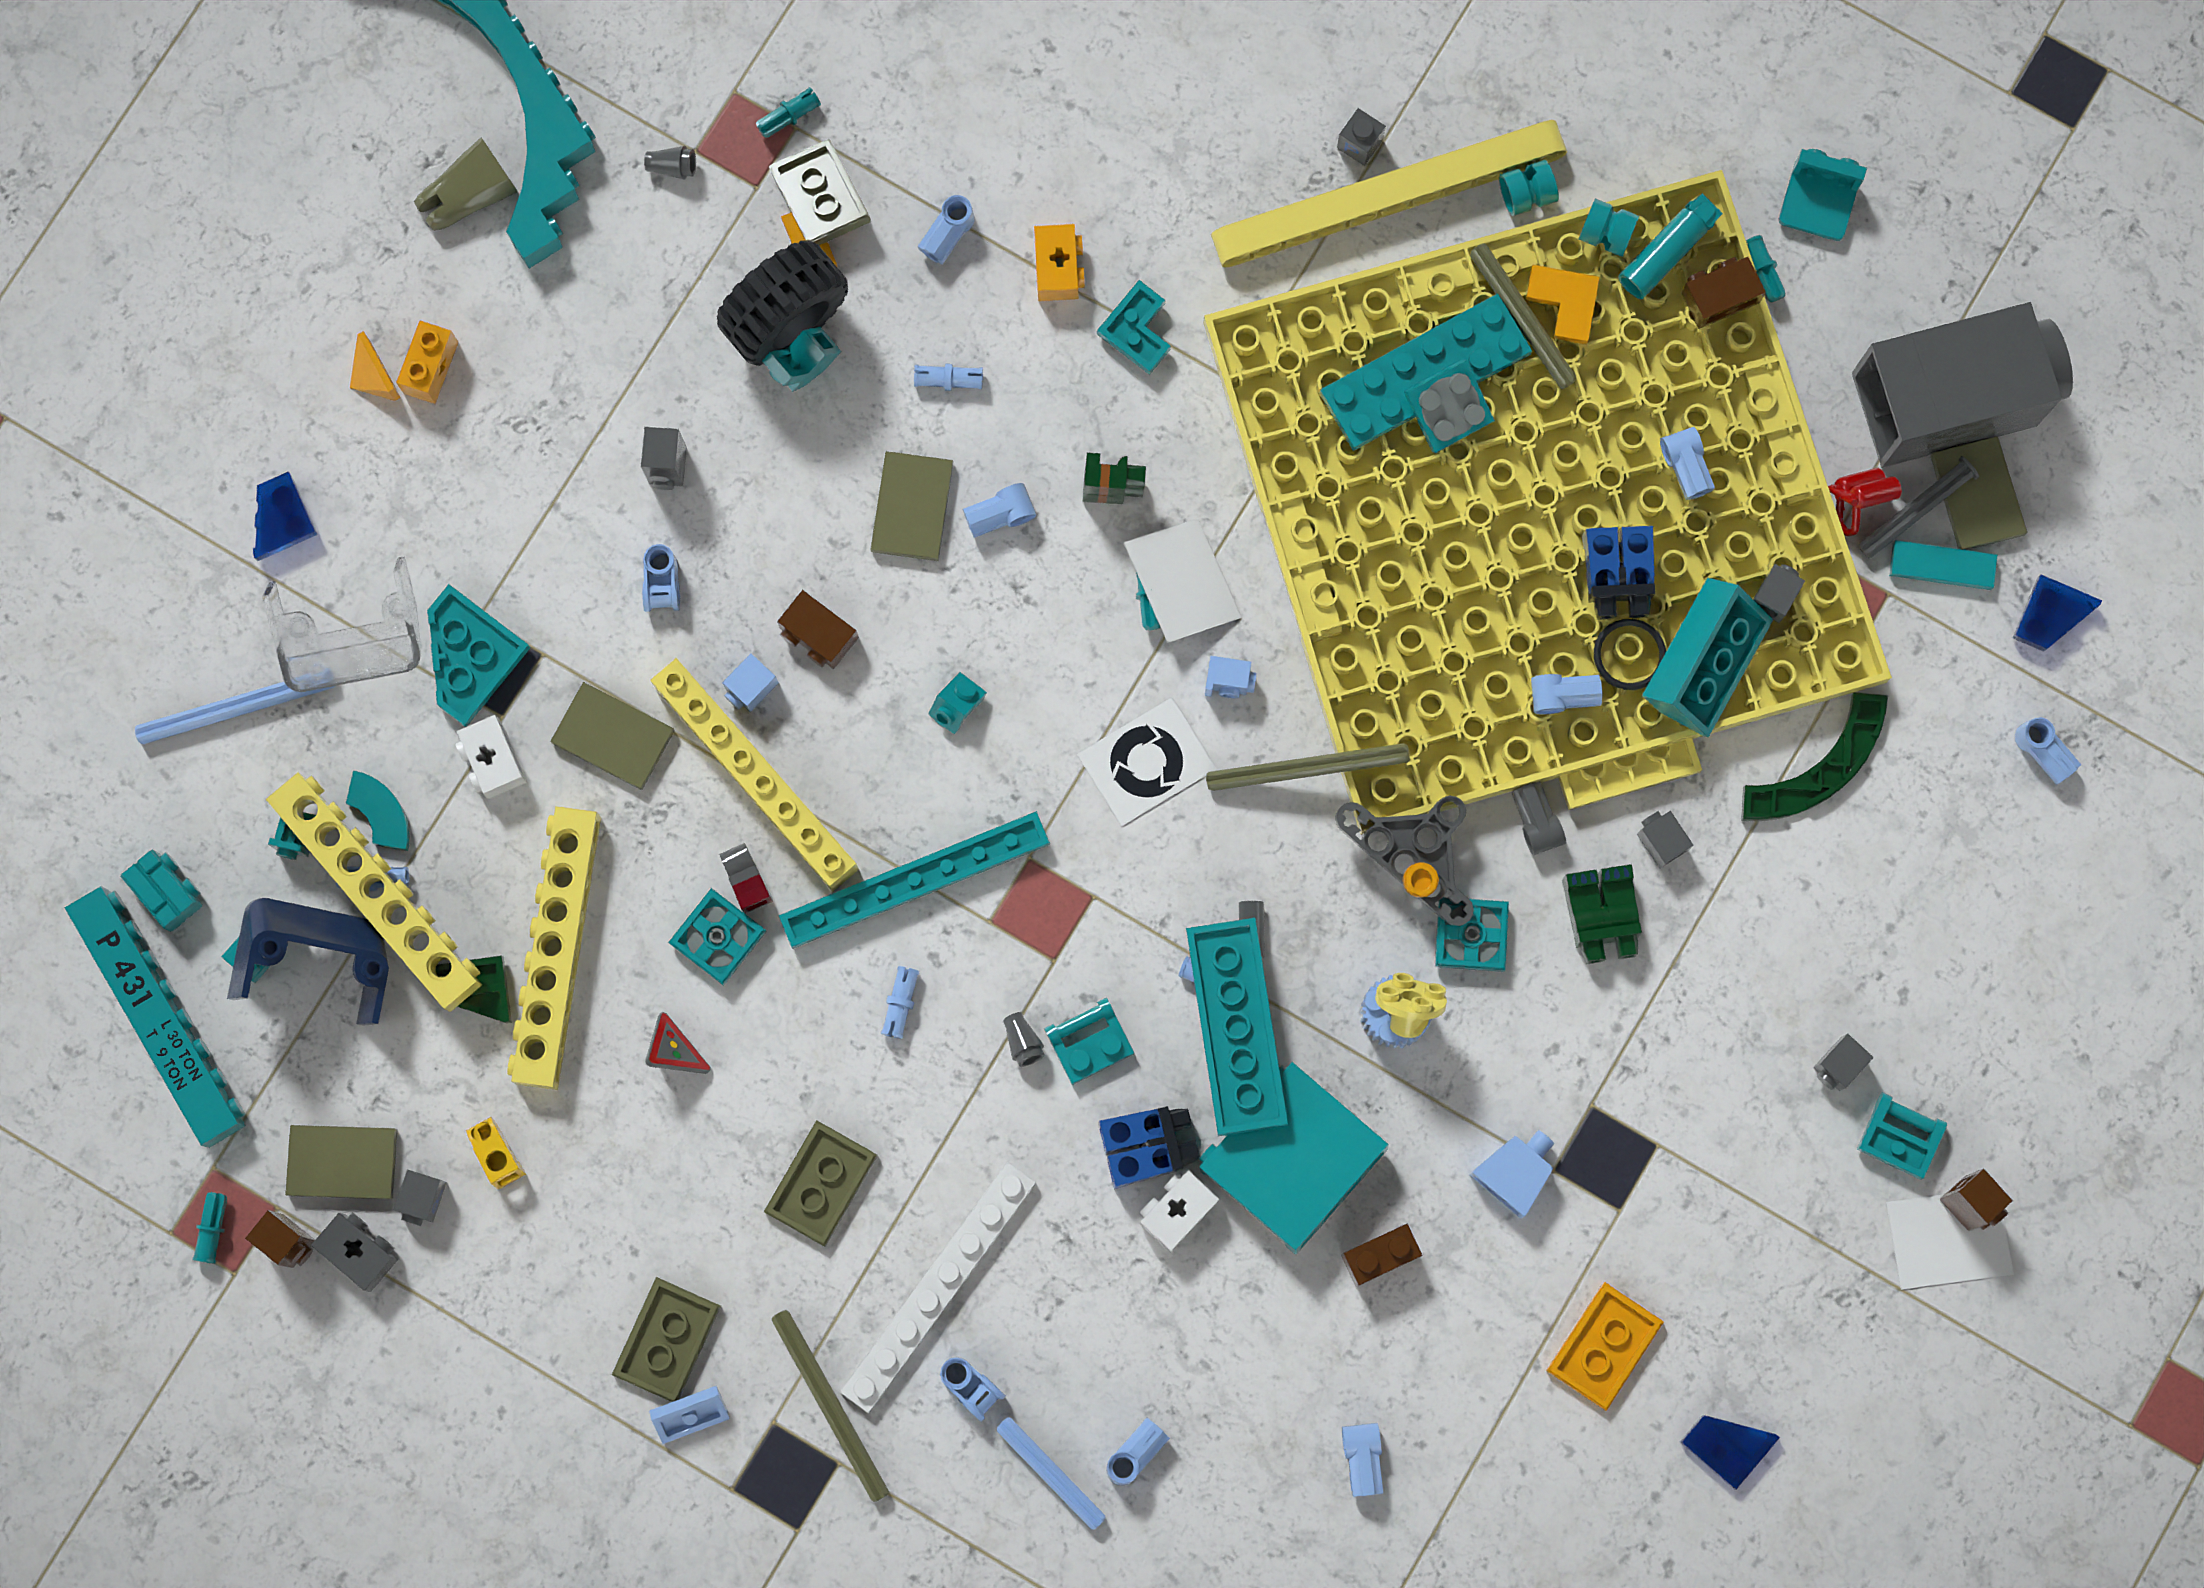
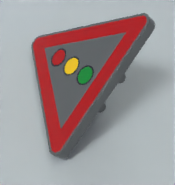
(672, 1049)

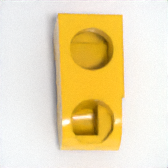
(494, 1153)

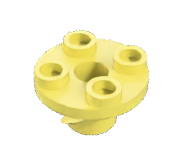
(1410, 1003)

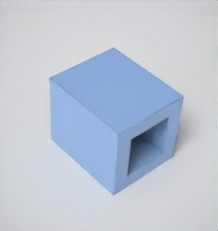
(749, 684)

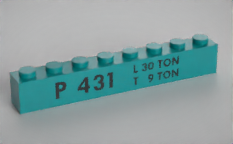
(155, 1016)

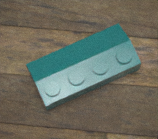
(1708, 656)

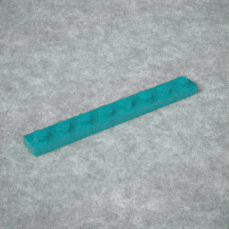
(914, 880)

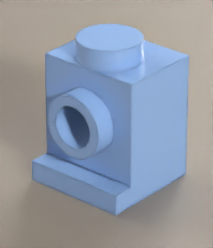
(1229, 677)

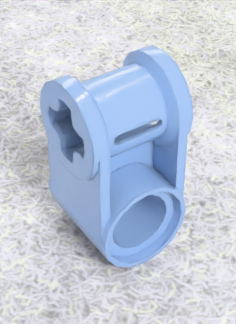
(660, 586)
(972, 1388)

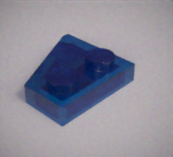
(280, 517)
(2052, 612)
(1728, 1447)

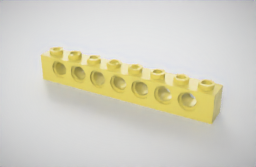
(754, 775)
(290, 803)
(546, 1070)

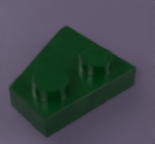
(491, 997)

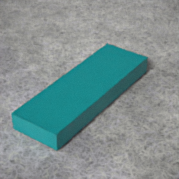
(1943, 565)

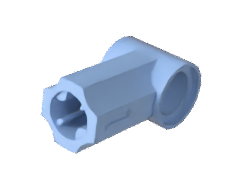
(945, 231)
(1685, 454)
(1008, 507)
(1555, 694)
(2049, 752)
(1139, 1450)
(1362, 1450)

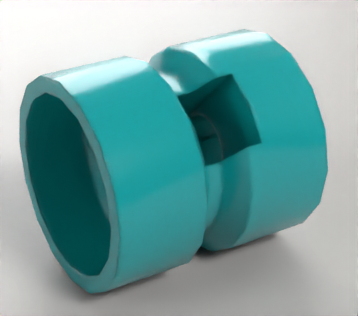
(1527, 188)
(1608, 227)

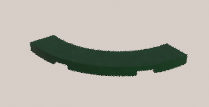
(1828, 775)

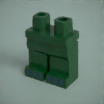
(1607, 922)

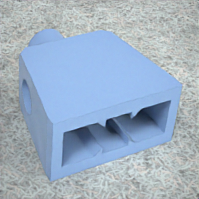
(1516, 1172)

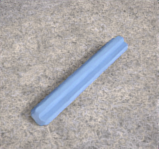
(1051, 1473)

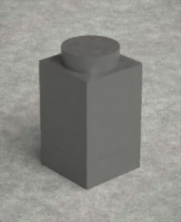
(1962, 382)

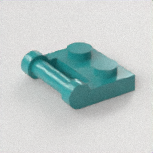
(1095, 1051)
(1897, 1146)

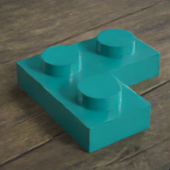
(1128, 330)

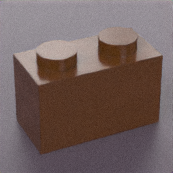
(1722, 291)
(817, 630)
(1977, 1201)
(281, 1240)
(1381, 1255)

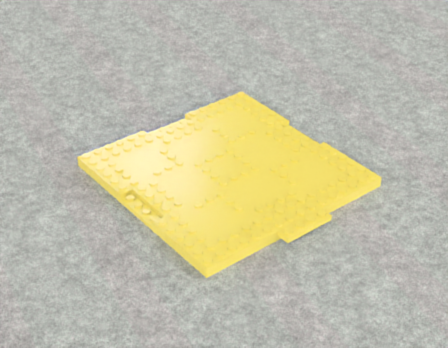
(1464, 571)

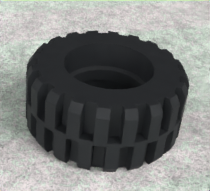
(781, 299)

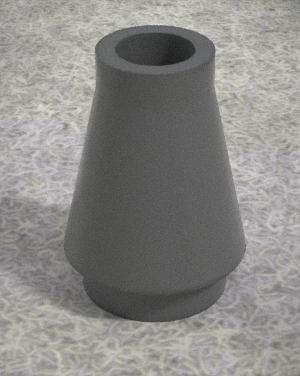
(674, 162)
(1023, 1041)

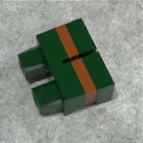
(1111, 482)

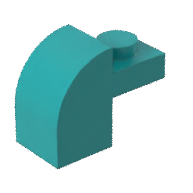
(803, 359)

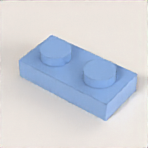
(689, 1414)

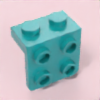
(1821, 194)

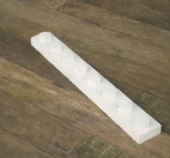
(937, 1287)

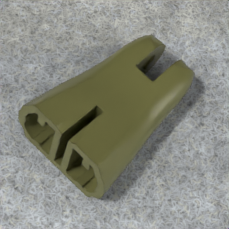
(465, 187)

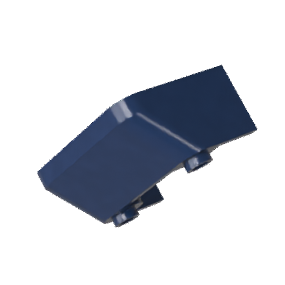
(272, 923)

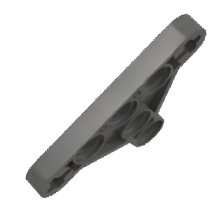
(1402, 839)

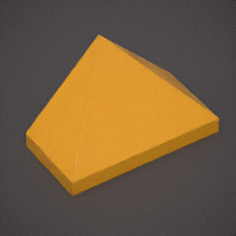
(369, 372)

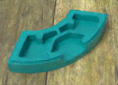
(382, 809)

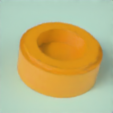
(1420, 880)

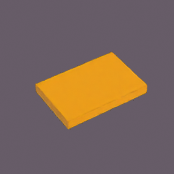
(1604, 1346)

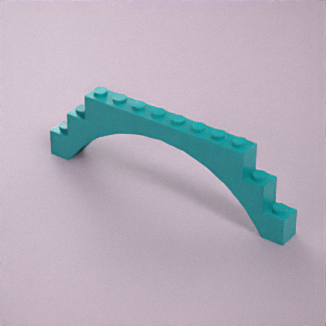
(552, 131)

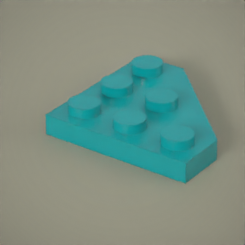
(469, 654)

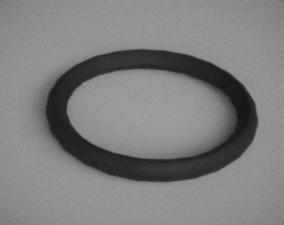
(1597, 652)

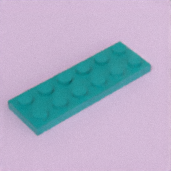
(1373, 398)
(1236, 1027)

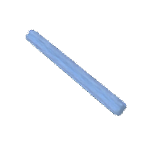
(218, 712)

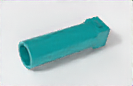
(1669, 246)

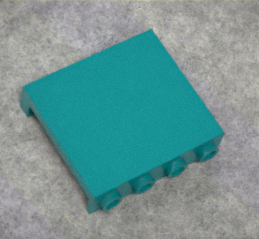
(1298, 1171)

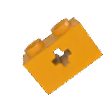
(1055, 281)
(427, 362)

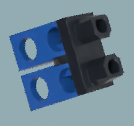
(1623, 578)
(1157, 1141)

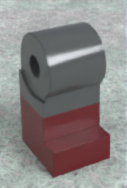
(745, 878)

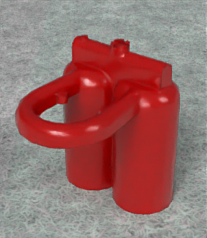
(1863, 491)

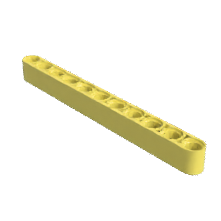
(1387, 194)

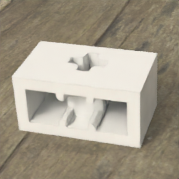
(504, 771)
(1197, 1201)

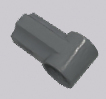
(1540, 828)

